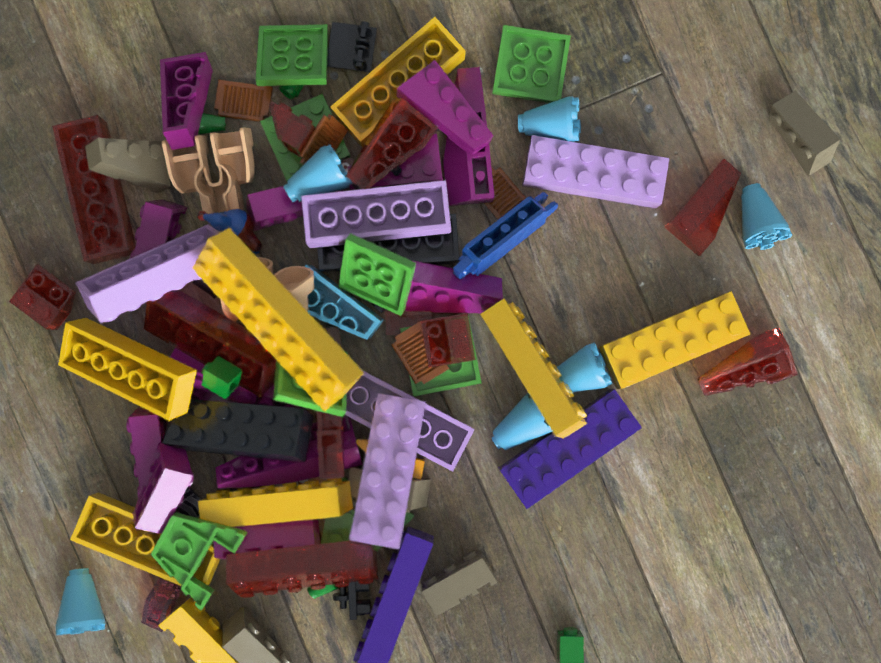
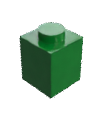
(221, 377)
(570, 646)

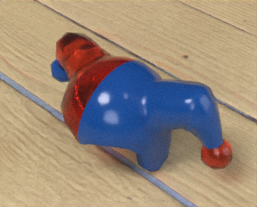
(238, 221)

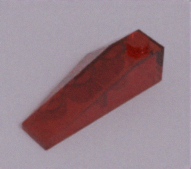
(391, 143)
(703, 212)
(759, 360)

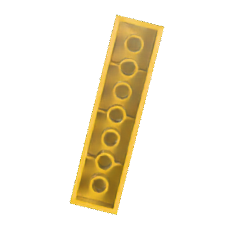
(276, 319)

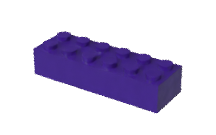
(556, 460)
(396, 597)

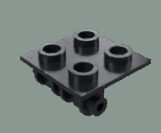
(351, 46)

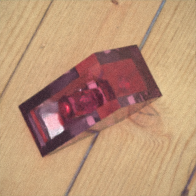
(160, 603)

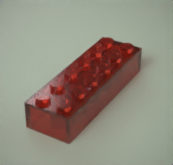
(94, 198)
(208, 334)
(301, 568)

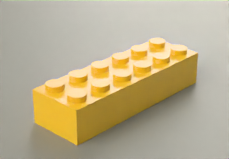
(369, 99)
(674, 340)
(127, 368)
(533, 368)
(277, 503)
(110, 529)

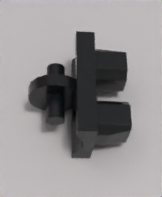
(356, 606)

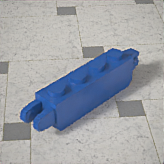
(503, 235)

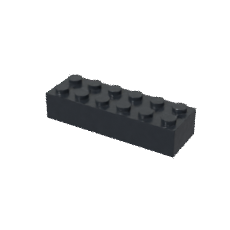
(426, 249)
(242, 430)

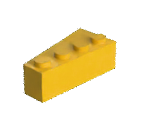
(198, 633)

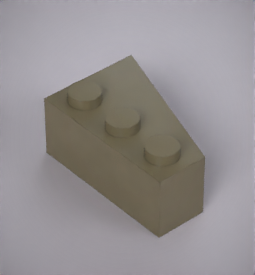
(804, 132)
(131, 160)
(418, 491)
(458, 582)
(249, 641)

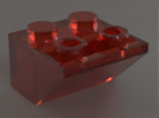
(291, 129)
(44, 298)
(448, 340)

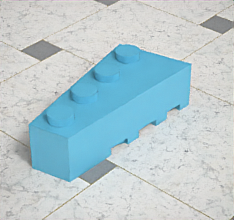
(340, 308)

